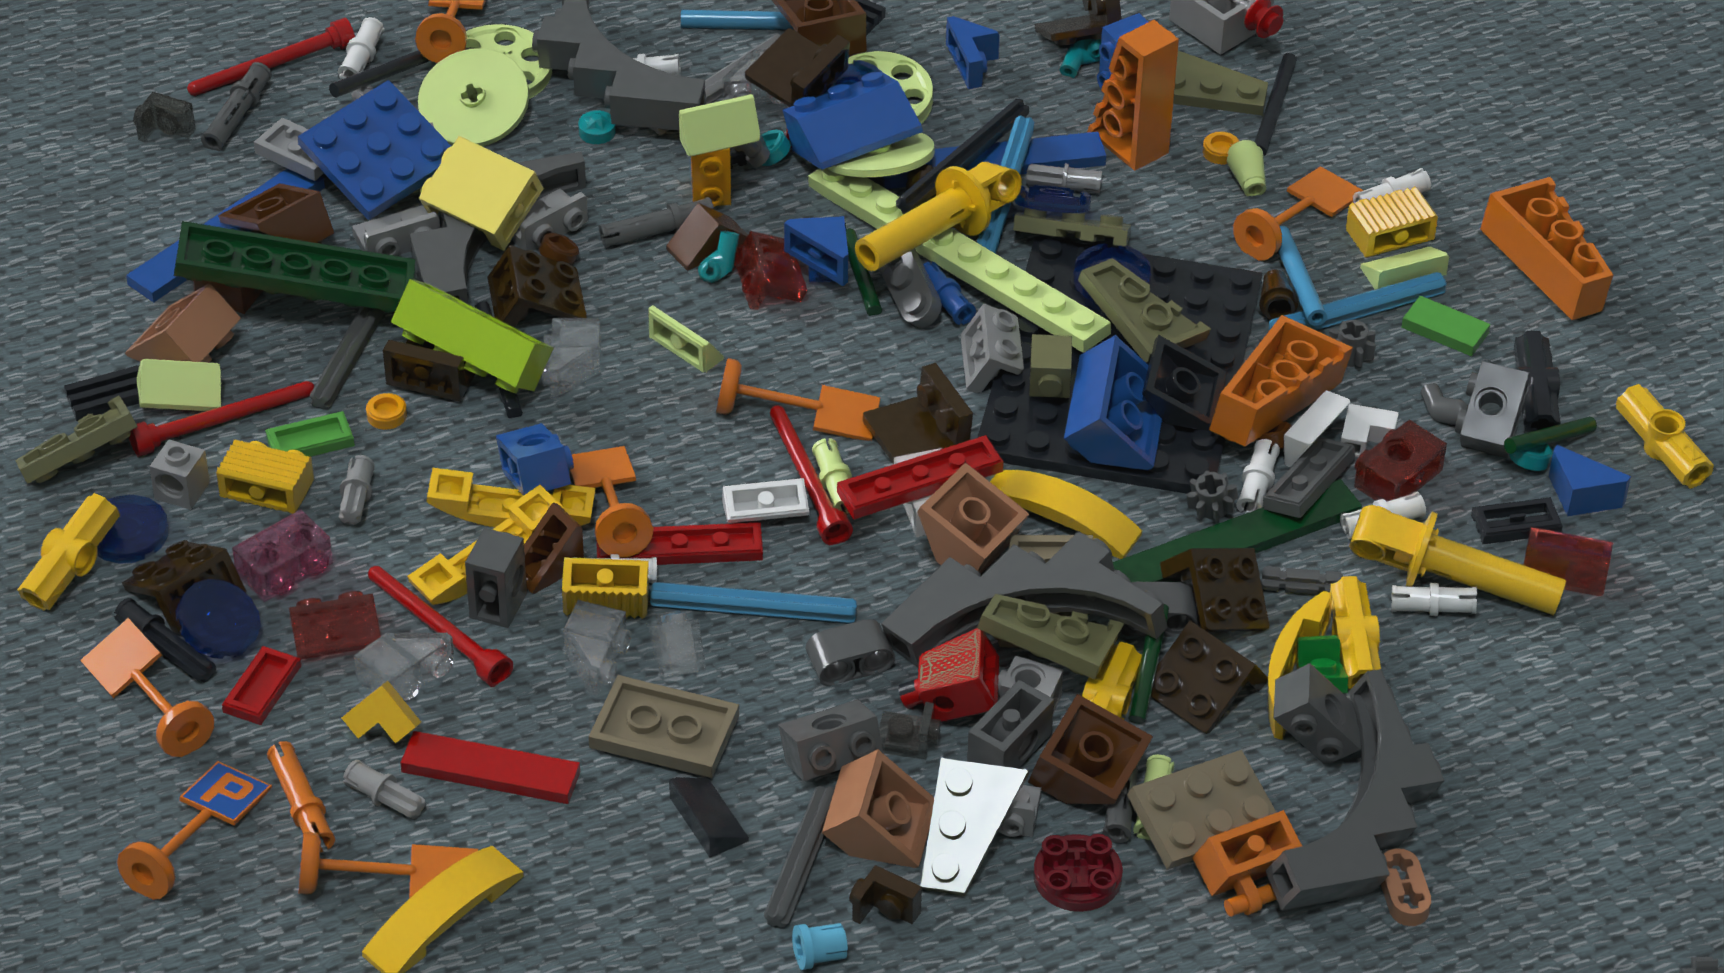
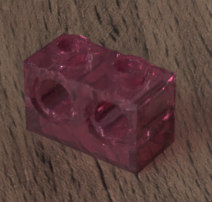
(282, 555)

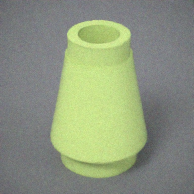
(1247, 165)

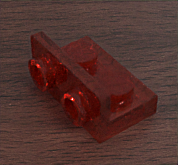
(768, 270)
(1571, 557)
(334, 625)

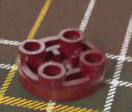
(1078, 871)

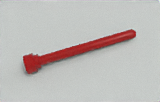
(336, 36)
(147, 437)
(832, 523)
(490, 664)

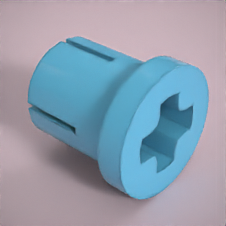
(818, 944)

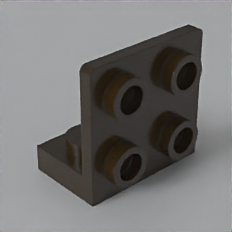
(1067, 30)
(798, 67)
(534, 281)
(425, 369)
(925, 422)
(178, 571)
(1224, 587)
(1202, 677)

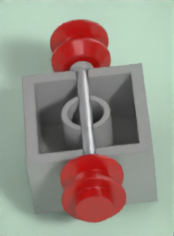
(1226, 22)

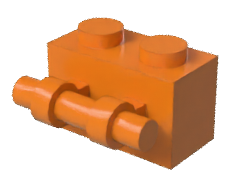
(1243, 856)

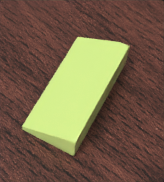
(719, 125)
(1405, 266)
(682, 341)
(179, 385)

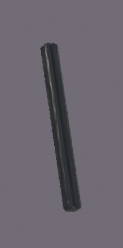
(964, 154)

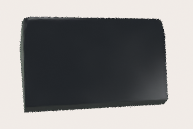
(706, 814)

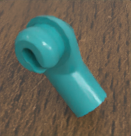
(1078, 54)
(722, 260)

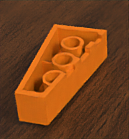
(1139, 96)
(1548, 246)
(1279, 380)

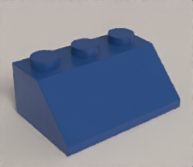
(850, 120)
(1107, 411)

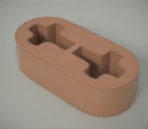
(1413, 884)

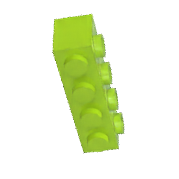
(473, 334)

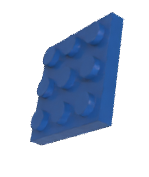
(376, 149)

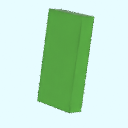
(1445, 325)
(313, 435)

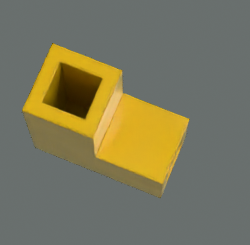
(382, 707)

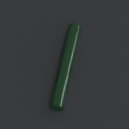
(862, 277)
(1550, 435)
(1146, 676)

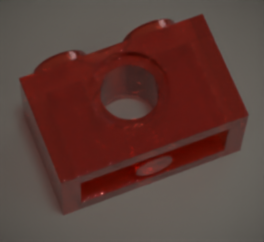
(1400, 463)

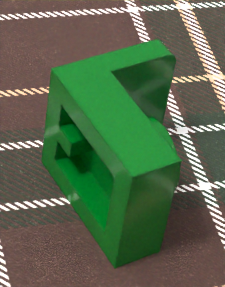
(1324, 655)

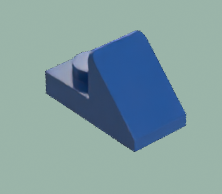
(971, 48)

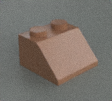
(188, 329)
(970, 520)
(879, 812)

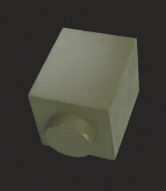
(1050, 366)

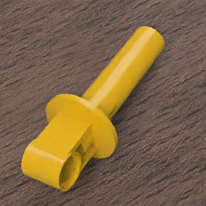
(961, 201)
(1419, 549)

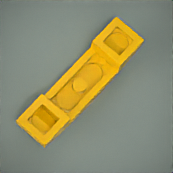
(487, 505)
(1070, 507)
(445, 579)
(1308, 621)
(438, 906)

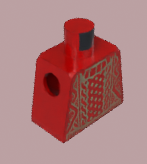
(956, 677)

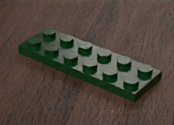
(292, 267)

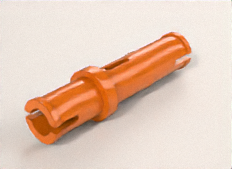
(305, 809)

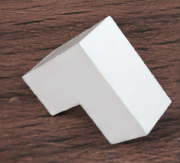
(1366, 425)

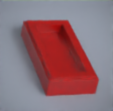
(261, 685)

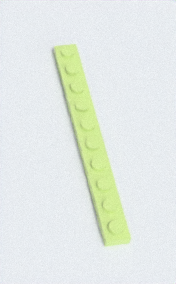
(971, 263)

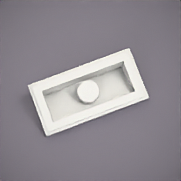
(1312, 425)
(765, 500)

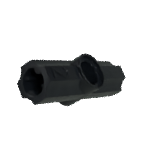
(1541, 402)

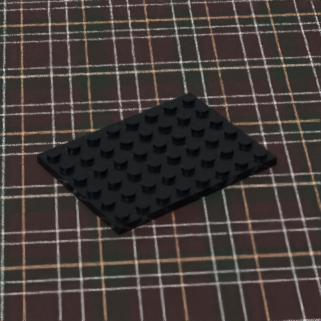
(1032, 429)

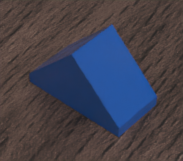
(820, 245)
(1586, 484)

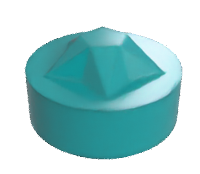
(596, 127)
(777, 144)
(1534, 458)

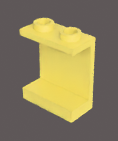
(482, 190)

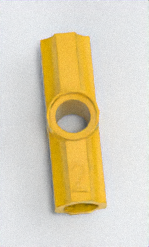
(1664, 436)
(69, 552)
(1355, 628)
(1115, 680)

